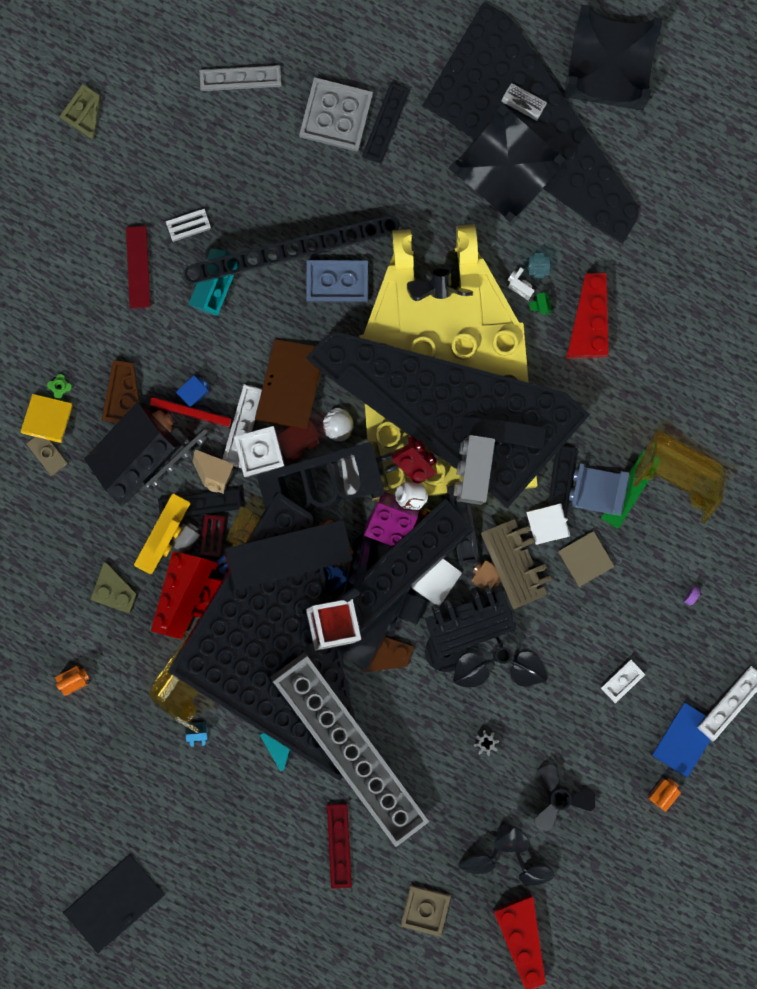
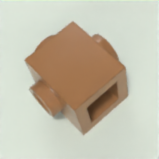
(486, 575)

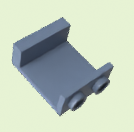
(599, 490)

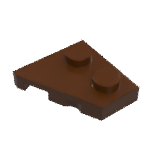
(391, 655)

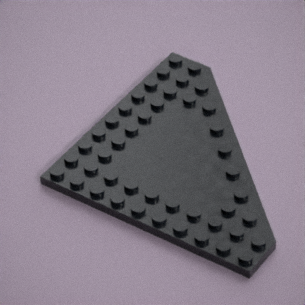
(255, 634)

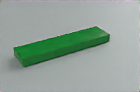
(631, 496)

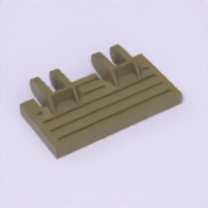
(513, 563)

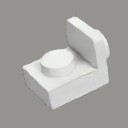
(522, 287)

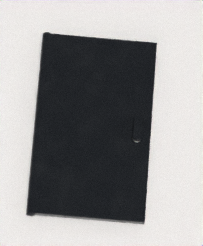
(108, 905)

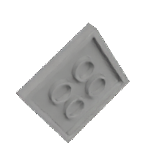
(336, 114)

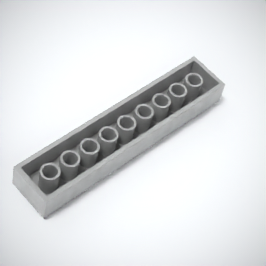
(349, 749)

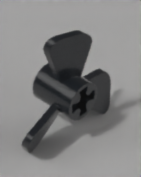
(438, 287)
(582, 799)

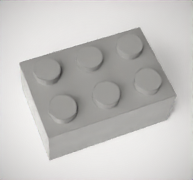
(474, 469)

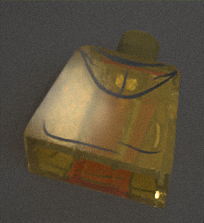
(242, 527)

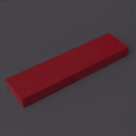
(138, 267)
(339, 845)

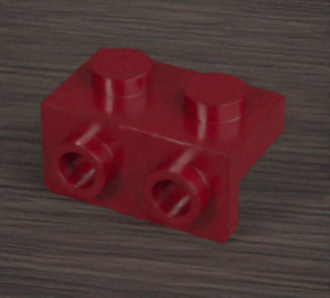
(415, 461)

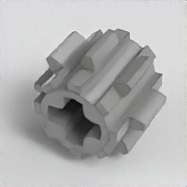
(481, 739)

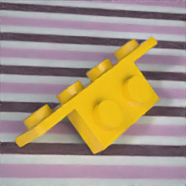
(162, 533)

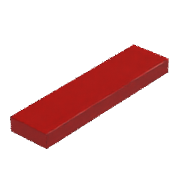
(191, 412)

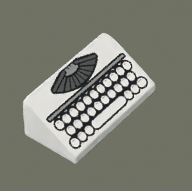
(524, 102)

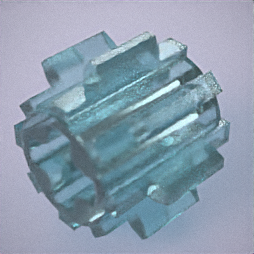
(539, 265)

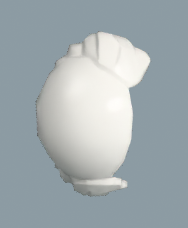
(338, 424)

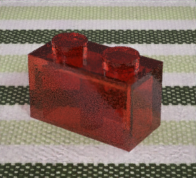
(296, 440)

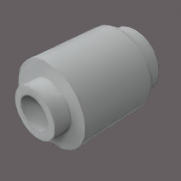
(186, 538)

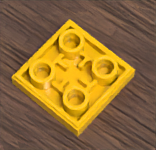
(46, 418)

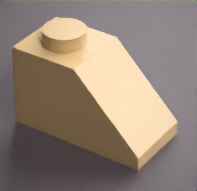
(212, 471)

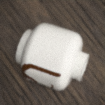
(411, 495)

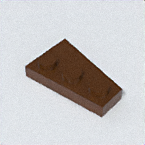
(121, 391)

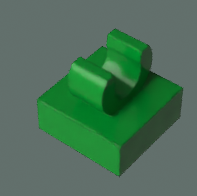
(542, 305)

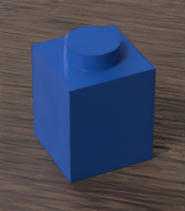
(193, 391)

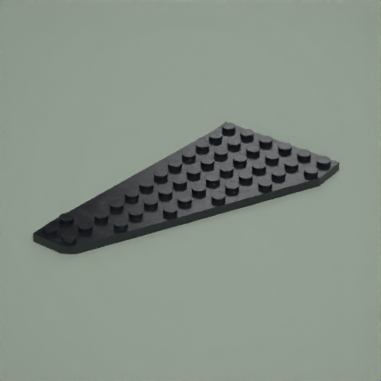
(472, 91)
(433, 395)

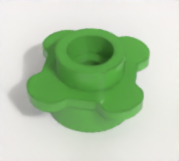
(58, 392)

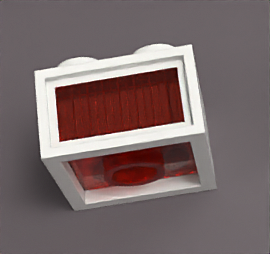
(333, 624)

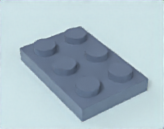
(337, 281)

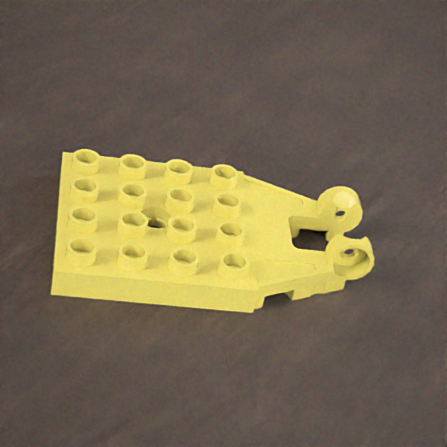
(458, 329)

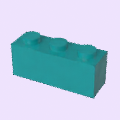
(210, 295)

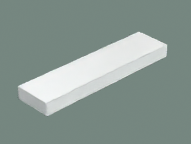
(242, 422)
(730, 705)

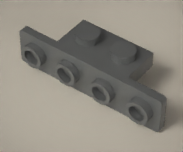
(182, 452)

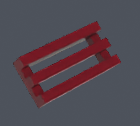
(212, 539)

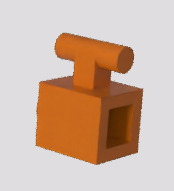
(72, 680)
(664, 794)

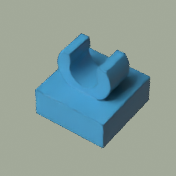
(201, 735)

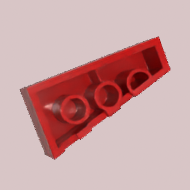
(590, 322)
(181, 593)
(521, 935)

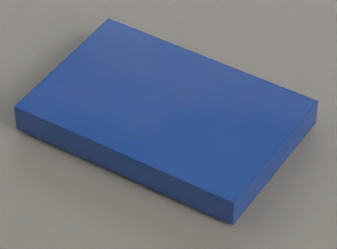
(682, 741)

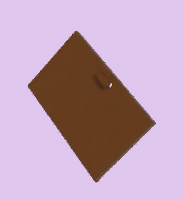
(292, 388)

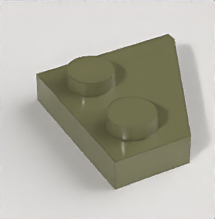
(83, 111)
(113, 590)

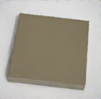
(586, 559)
(425, 910)

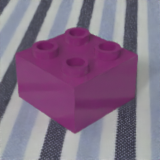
(389, 521)

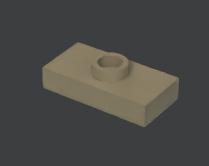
(47, 455)

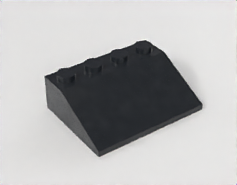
(131, 453)

